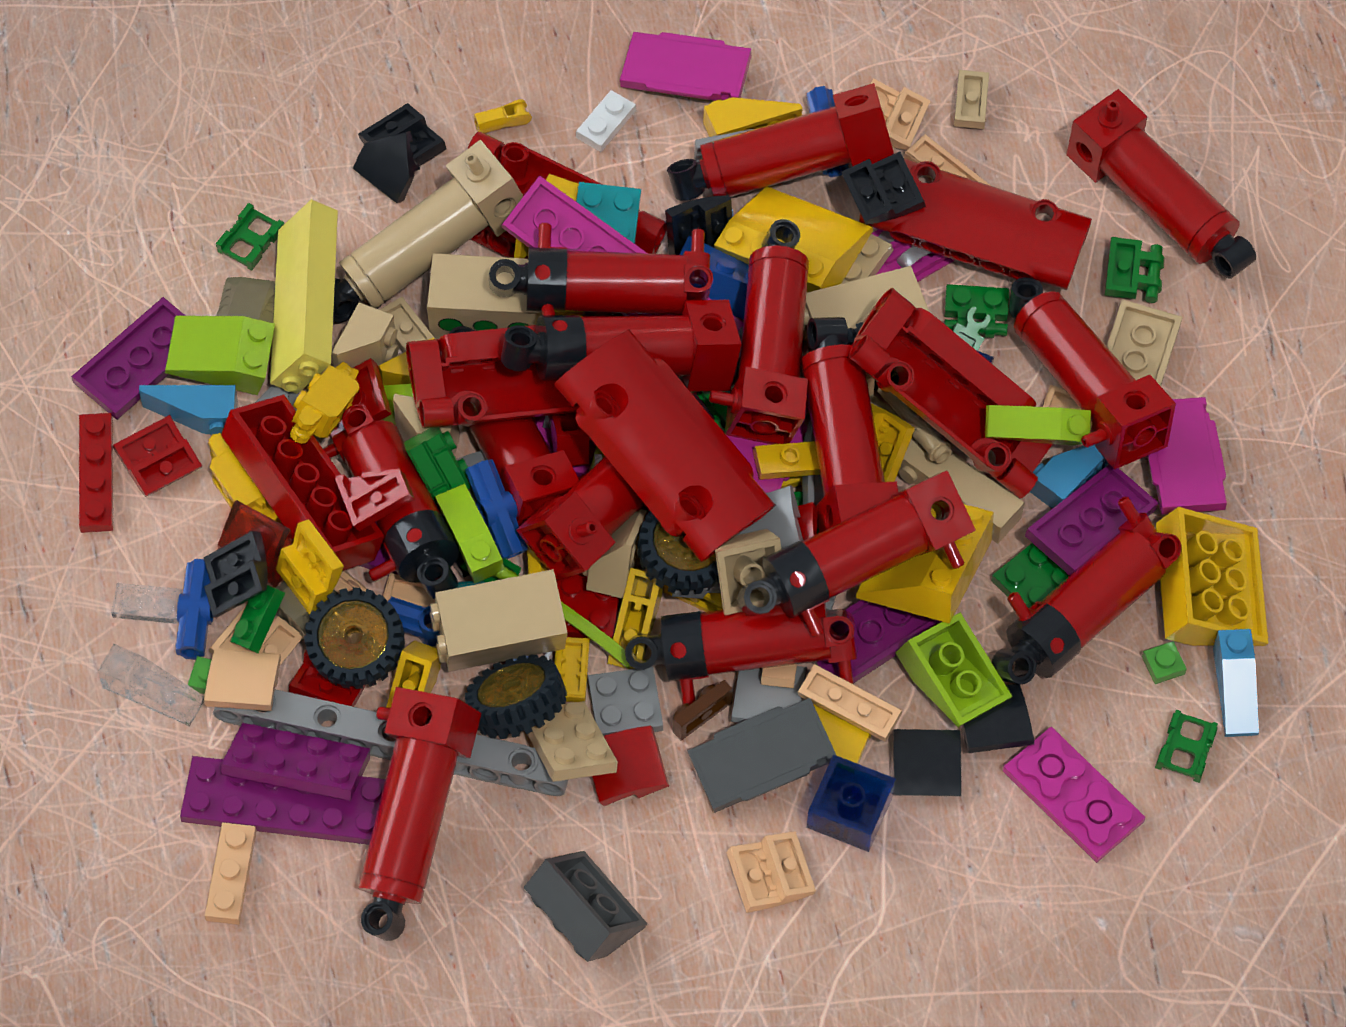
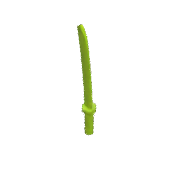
(584, 626)

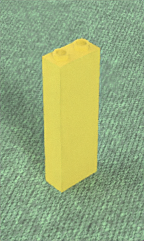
(304, 297)

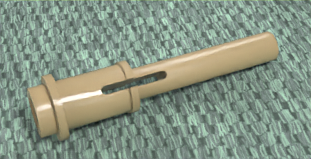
(923, 433)

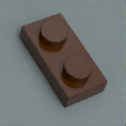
(710, 703)

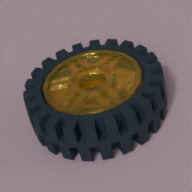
(671, 562)
(349, 614)
(517, 696)

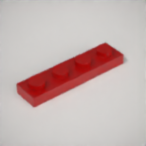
(95, 472)

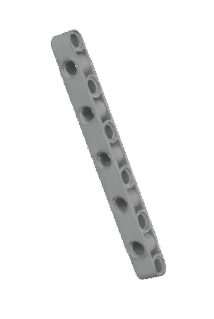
(490, 759)

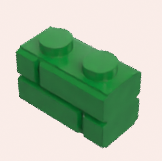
(436, 462)

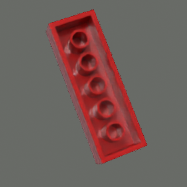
(297, 478)

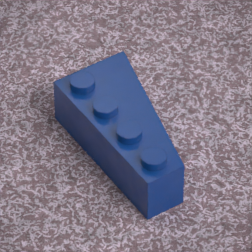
(729, 278)

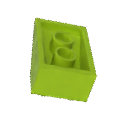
(221, 350)
(954, 670)

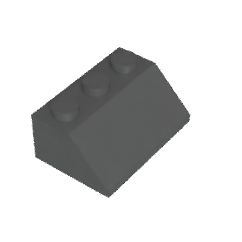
(584, 905)

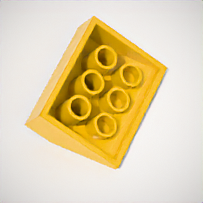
(825, 236)
(1213, 580)
(928, 582)

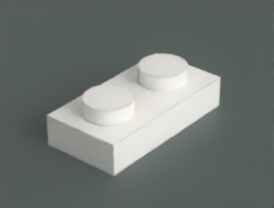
(605, 121)

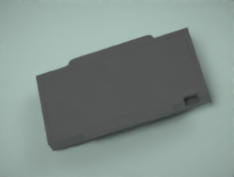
(761, 754)

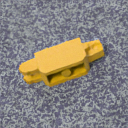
(324, 403)
(233, 479)

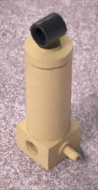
(473, 199)

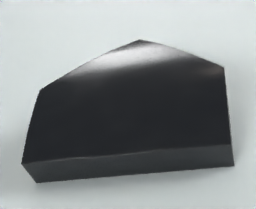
(388, 165)

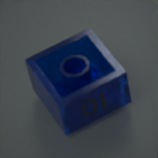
(851, 803)

